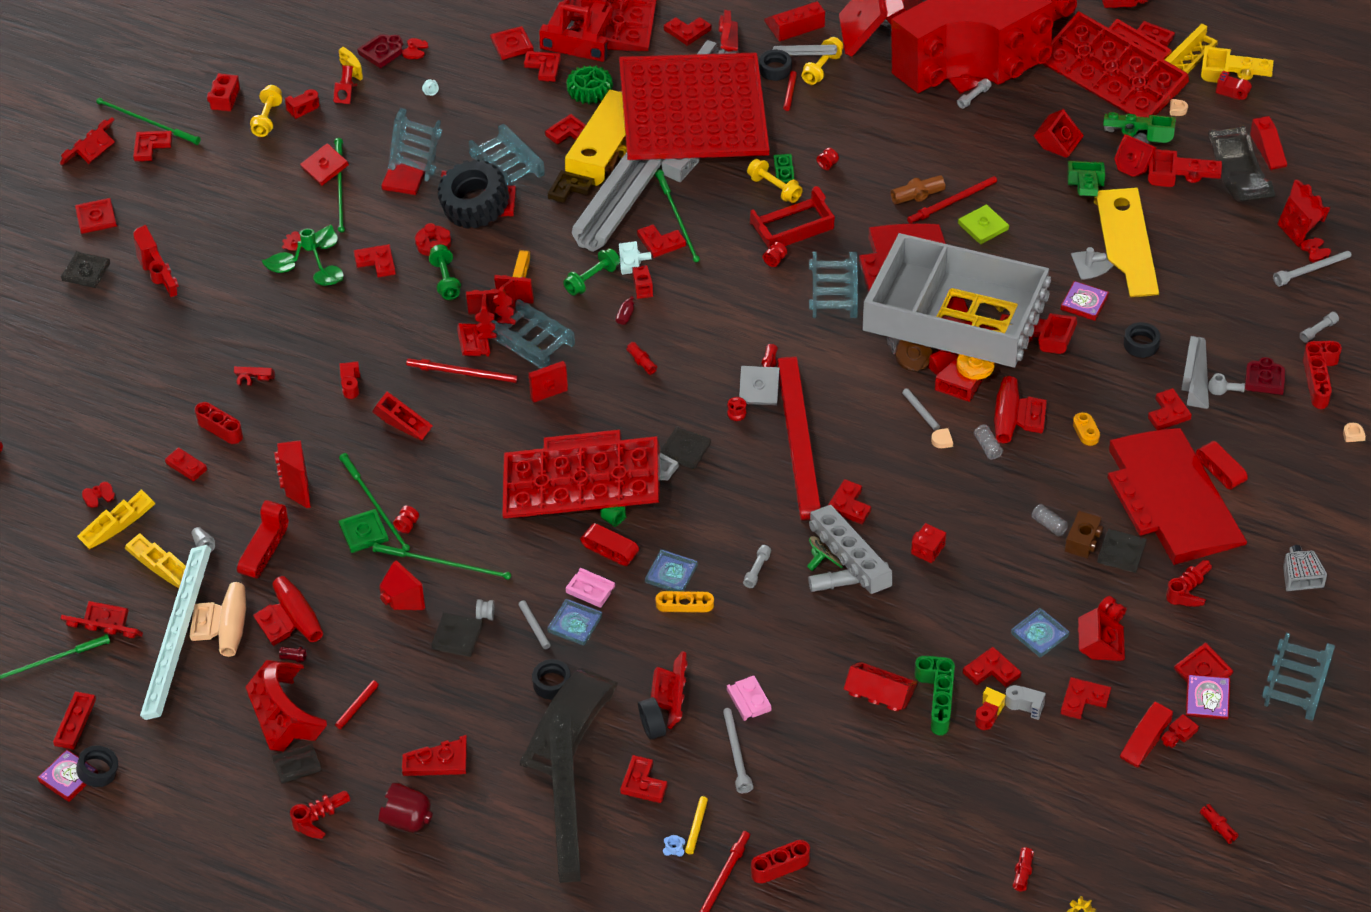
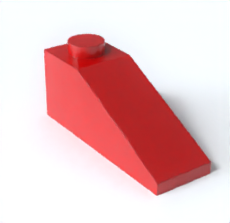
(1268, 142)
(401, 416)

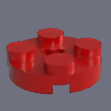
(431, 232)

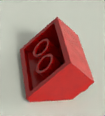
(797, 21)
(293, 472)
(879, 686)

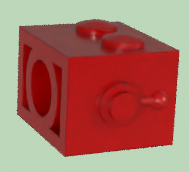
(928, 543)

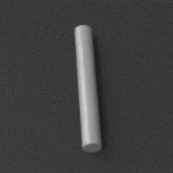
(920, 408)
(534, 624)

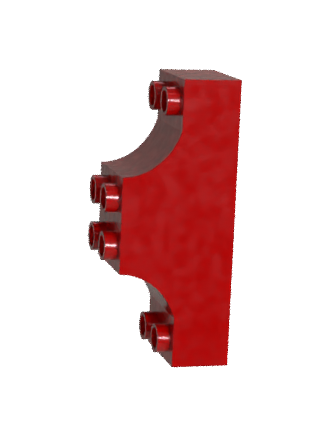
(973, 39)

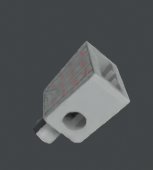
(1303, 570)

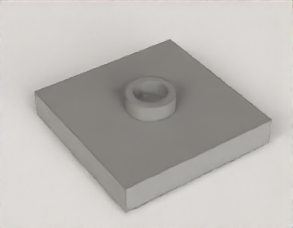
(759, 385)

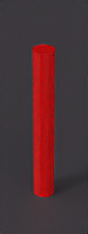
(790, 89)
(356, 704)

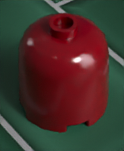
(405, 808)

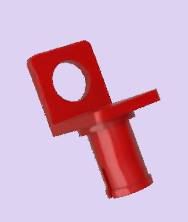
(345, 84)

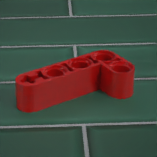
(1316, 359)
(265, 540)

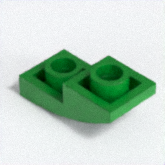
(783, 167)

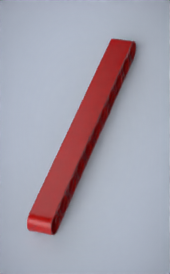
(798, 436)

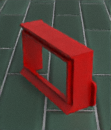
(801, 232)

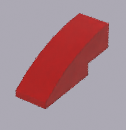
(1146, 734)

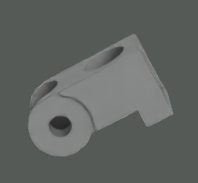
(1025, 699)

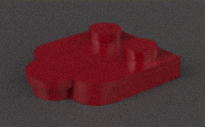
(382, 49)
(1265, 376)

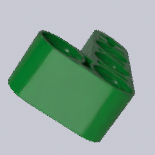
(941, 674)

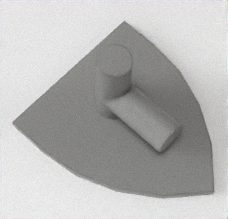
(1091, 263)

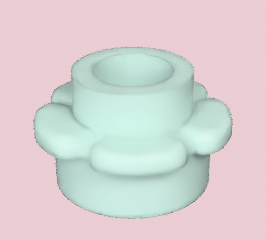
(433, 87)

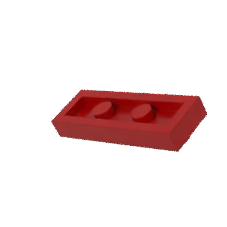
(74, 720)

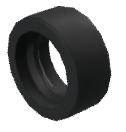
(775, 73)
(1142, 329)
(544, 668)
(651, 718)
(101, 753)

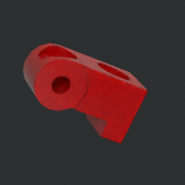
(1233, 87)
(303, 103)
(642, 282)
(349, 373)

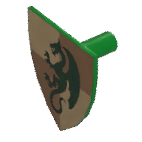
(819, 552)

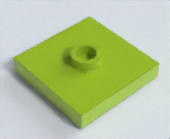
(983, 224)

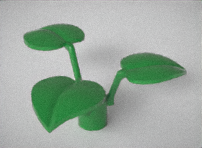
(309, 241)

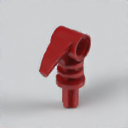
(1179, 587)
(312, 812)

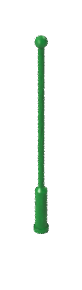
(194, 139)
(338, 147)
(660, 175)
(356, 475)
(402, 553)
(79, 648)

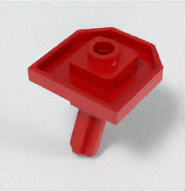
(1133, 156)

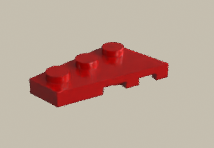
(439, 760)

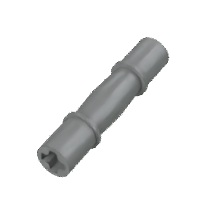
(831, 580)

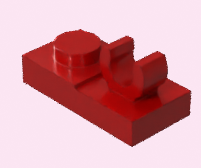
(262, 374)

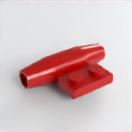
(1011, 410)
(292, 612)

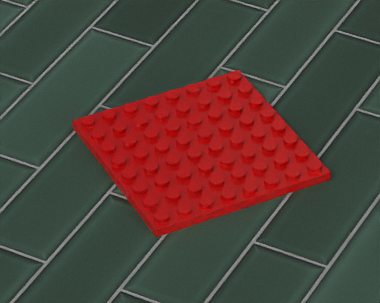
(693, 106)

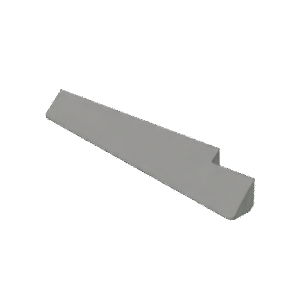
(1195, 374)

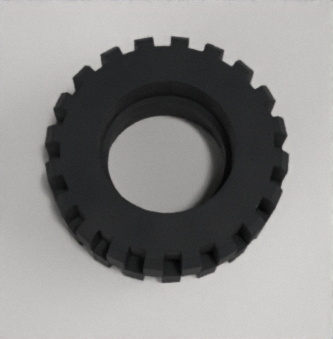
(469, 177)

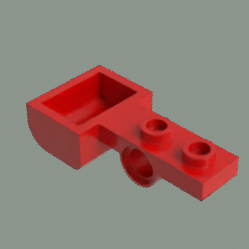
(1166, 165)
(151, 260)
(1053, 333)

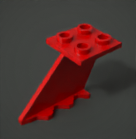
(1301, 212)
(509, 292)
(483, 306)

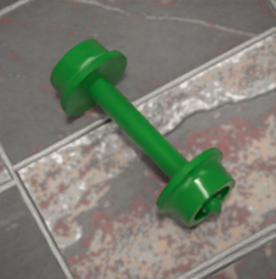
(607, 259)
(449, 286)

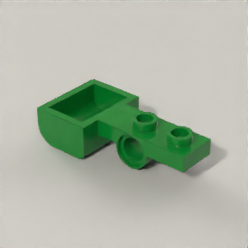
(1158, 127)
(1087, 176)

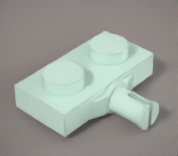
(631, 256)

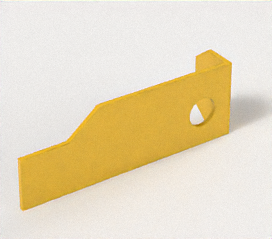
(603, 134)
(1127, 239)

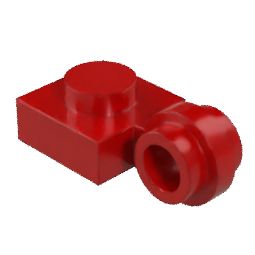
(1181, 729)

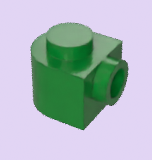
(613, 515)

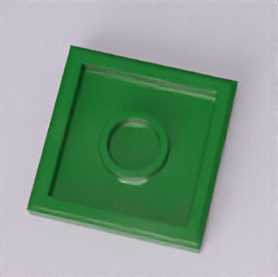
(363, 530)

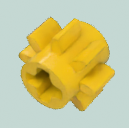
(1085, 905)

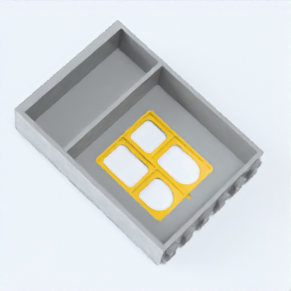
(925, 274)

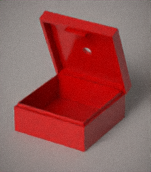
(859, 28)

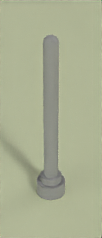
(1283, 277)
(743, 781)

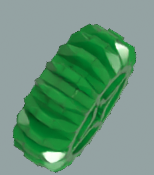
(589, 84)

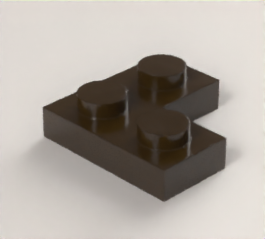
(569, 182)

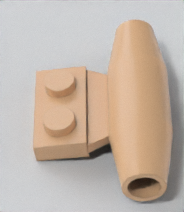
(223, 620)

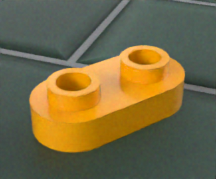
(1083, 425)

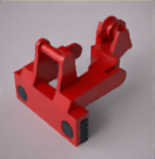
(587, 44)

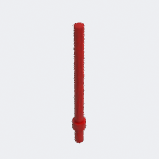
(925, 212)
(425, 364)
(736, 852)

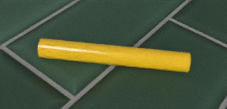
(696, 825)

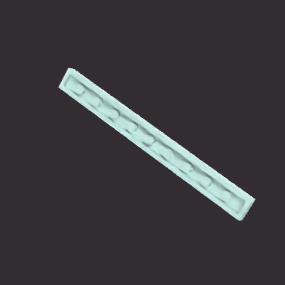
(175, 633)

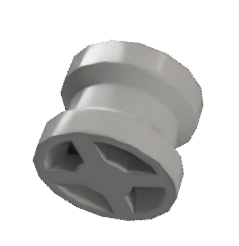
(485, 609)

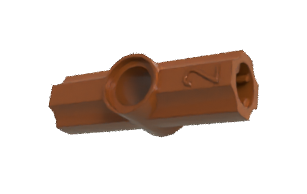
(917, 189)

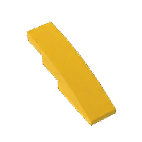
(113, 522)
(156, 559)

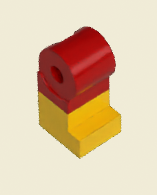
(992, 706)

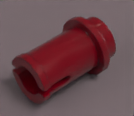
(293, 654)

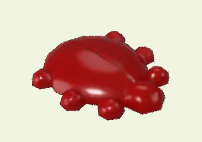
(291, 241)

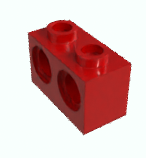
(223, 92)

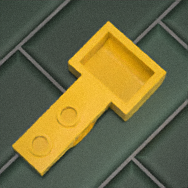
(1219, 59)

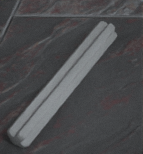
(804, 50)

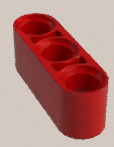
(218, 423)
(1221, 465)
(609, 544)
(774, 869)

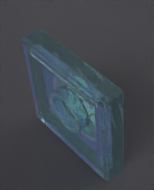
(671, 571)
(574, 622)
(1040, 632)

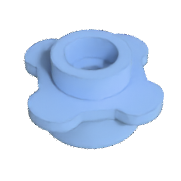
(674, 840)

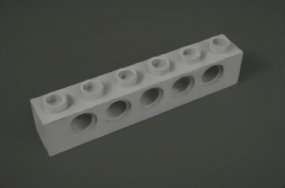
(850, 549)

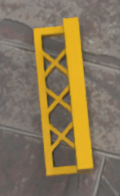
(1189, 45)

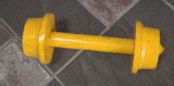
(812, 72)
(261, 124)
(758, 170)

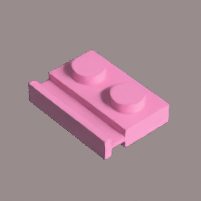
(590, 587)
(749, 698)

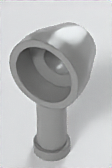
(1219, 385)

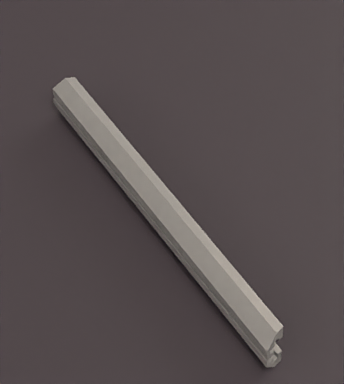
(619, 192)

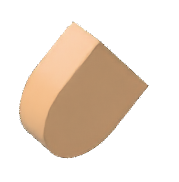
(1178, 107)
(1353, 432)
(942, 438)

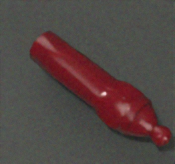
(625, 311)

